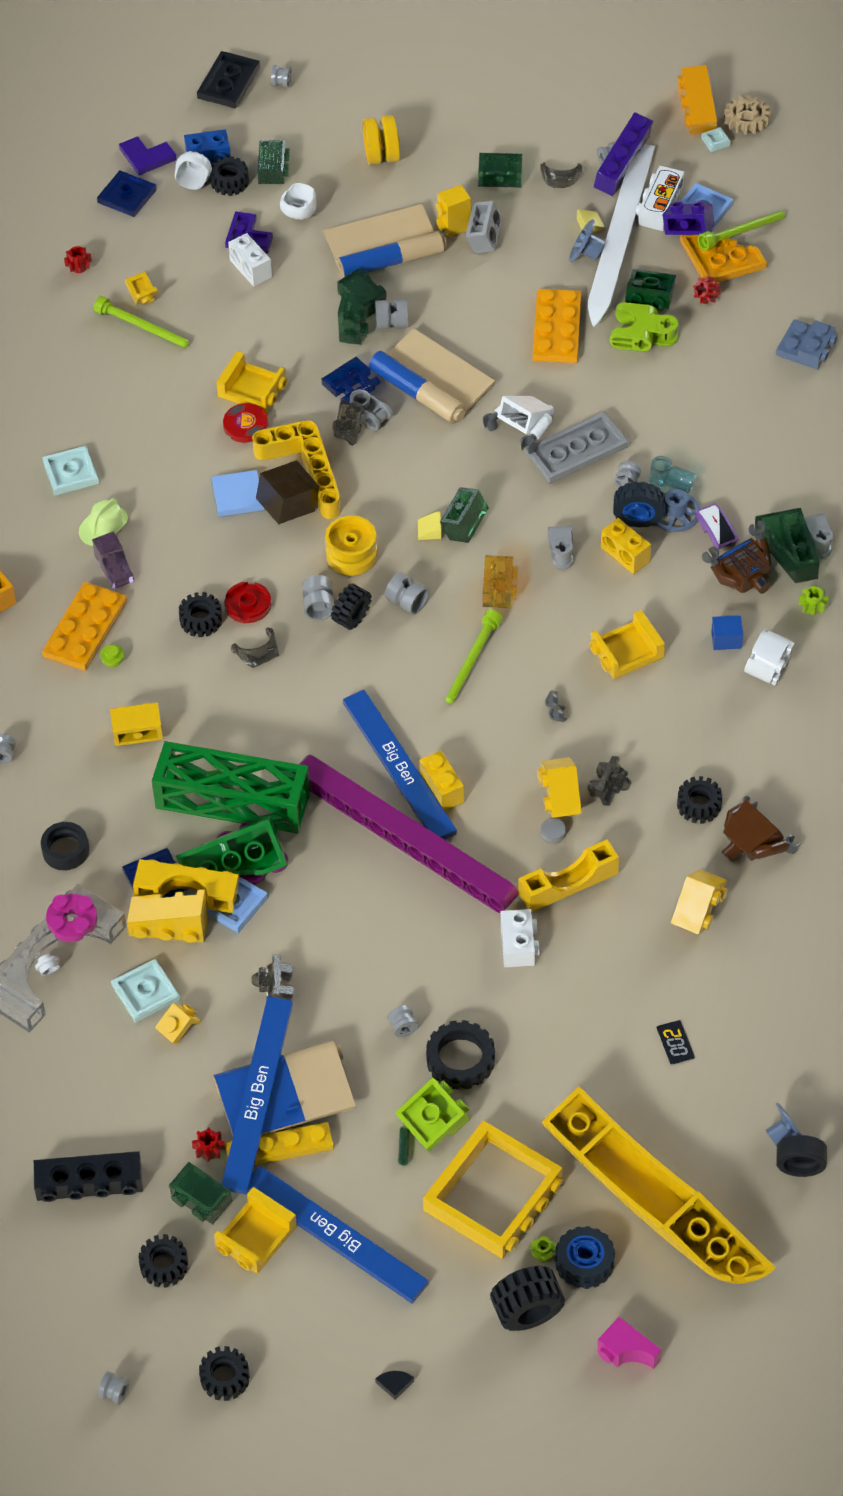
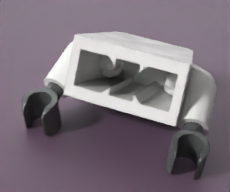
(524, 414)

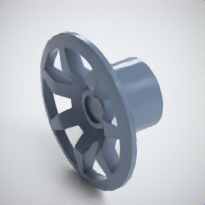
(590, 244)
(675, 507)
(783, 1128)

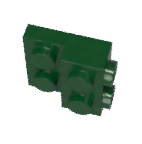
(650, 288)

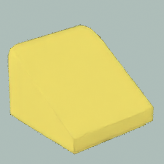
(585, 216)
(429, 527)

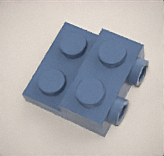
(807, 343)

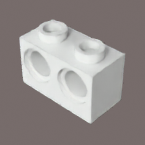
(250, 259)

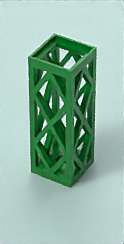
(256, 789)

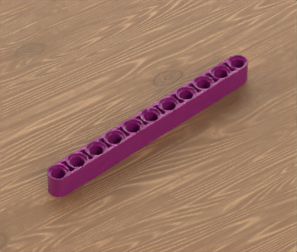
(409, 836)

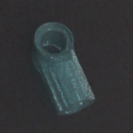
(664, 473)

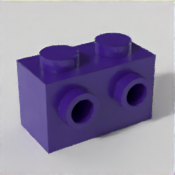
(688, 218)

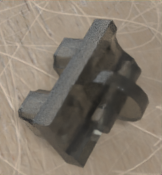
(348, 421)
(612, 781)
(270, 978)

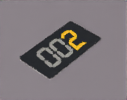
(675, 1042)

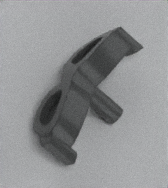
(555, 711)

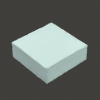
(715, 139)

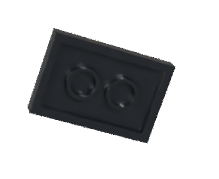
(228, 79)

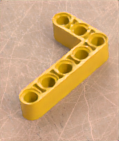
(305, 439)

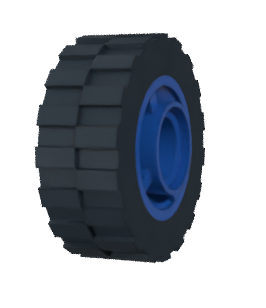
(639, 504)
(580, 1271)

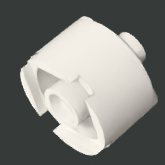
(769, 657)

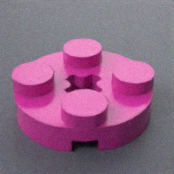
(71, 904)

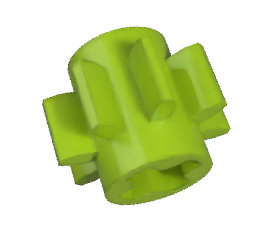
(813, 600)

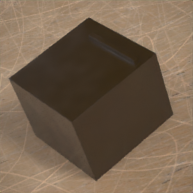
(287, 492)

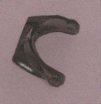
(560, 178)
(258, 655)

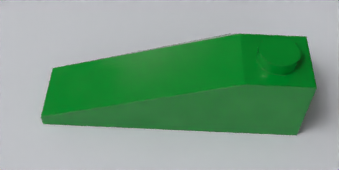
(245, 851)

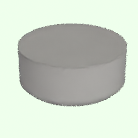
(553, 830)

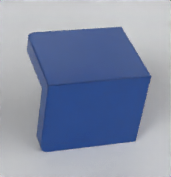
(727, 632)

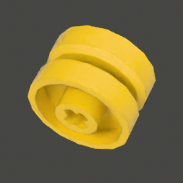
(383, 139)
(351, 545)

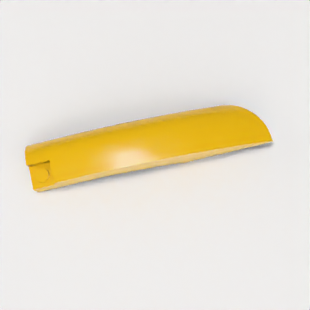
(654, 1192)

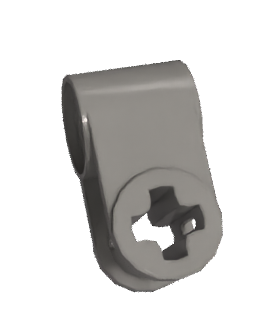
(375, 410)
(820, 534)
(561, 546)

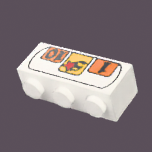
(663, 191)

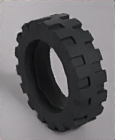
(460, 1031)

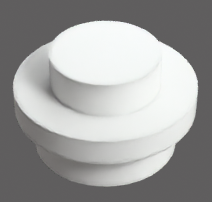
(47, 964)

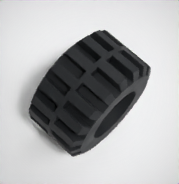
(527, 1298)

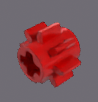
(77, 259)
(706, 289)
(208, 1151)

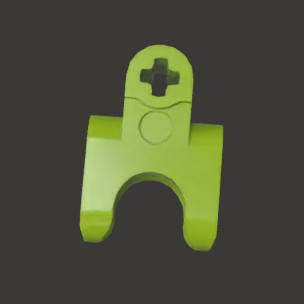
(645, 328)

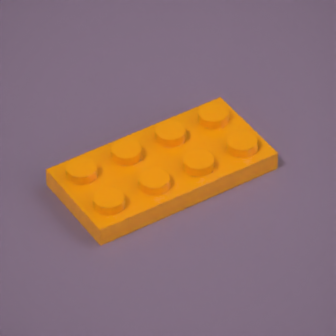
(556, 325)
(84, 626)

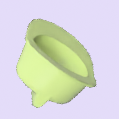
(104, 518)

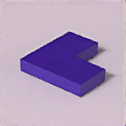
(146, 159)
(244, 223)

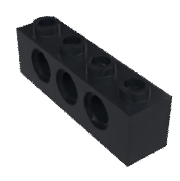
(76, 1168)

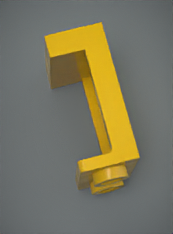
(250, 384)
(628, 646)
(256, 1231)

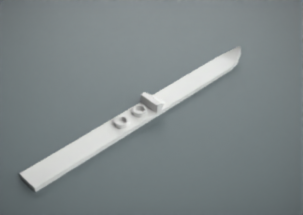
(619, 234)

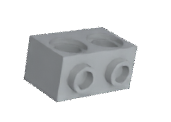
(483, 227)

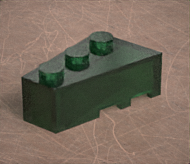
(791, 543)

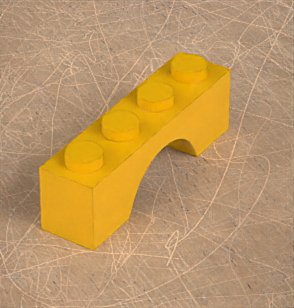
(593, 866)
(160, 878)

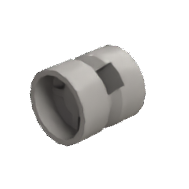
(391, 314)
(406, 593)
(318, 597)

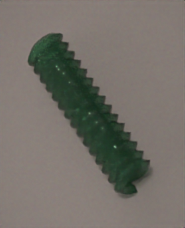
(403, 1146)

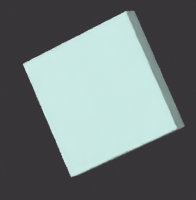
(70, 470)
(145, 990)

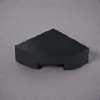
(394, 1382)

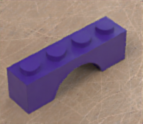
(618, 159)

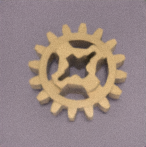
(747, 114)

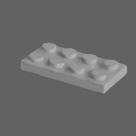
(577, 447)

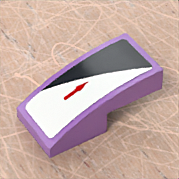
(717, 526)

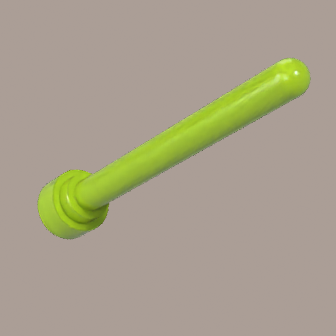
(709, 239)
(104, 306)
(491, 621)

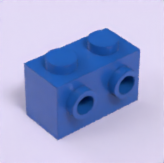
(210, 144)

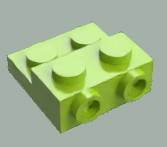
(433, 1113)

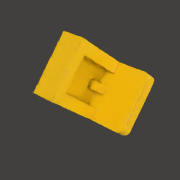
(141, 289)
(177, 1021)

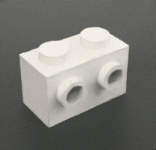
(517, 938)

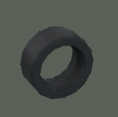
(62, 830)
(801, 1155)

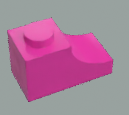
(625, 1344)

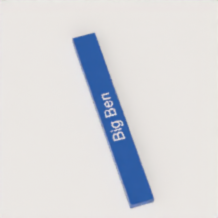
(399, 765)
(257, 1095)
(342, 1237)

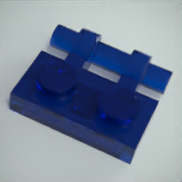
(348, 375)

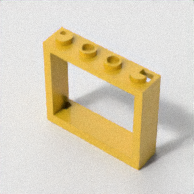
(500, 1246)

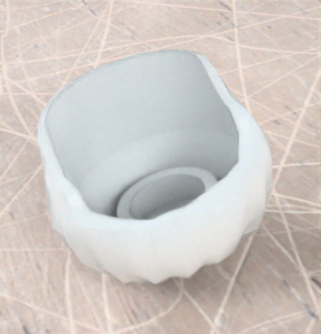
(192, 170)
(299, 201)

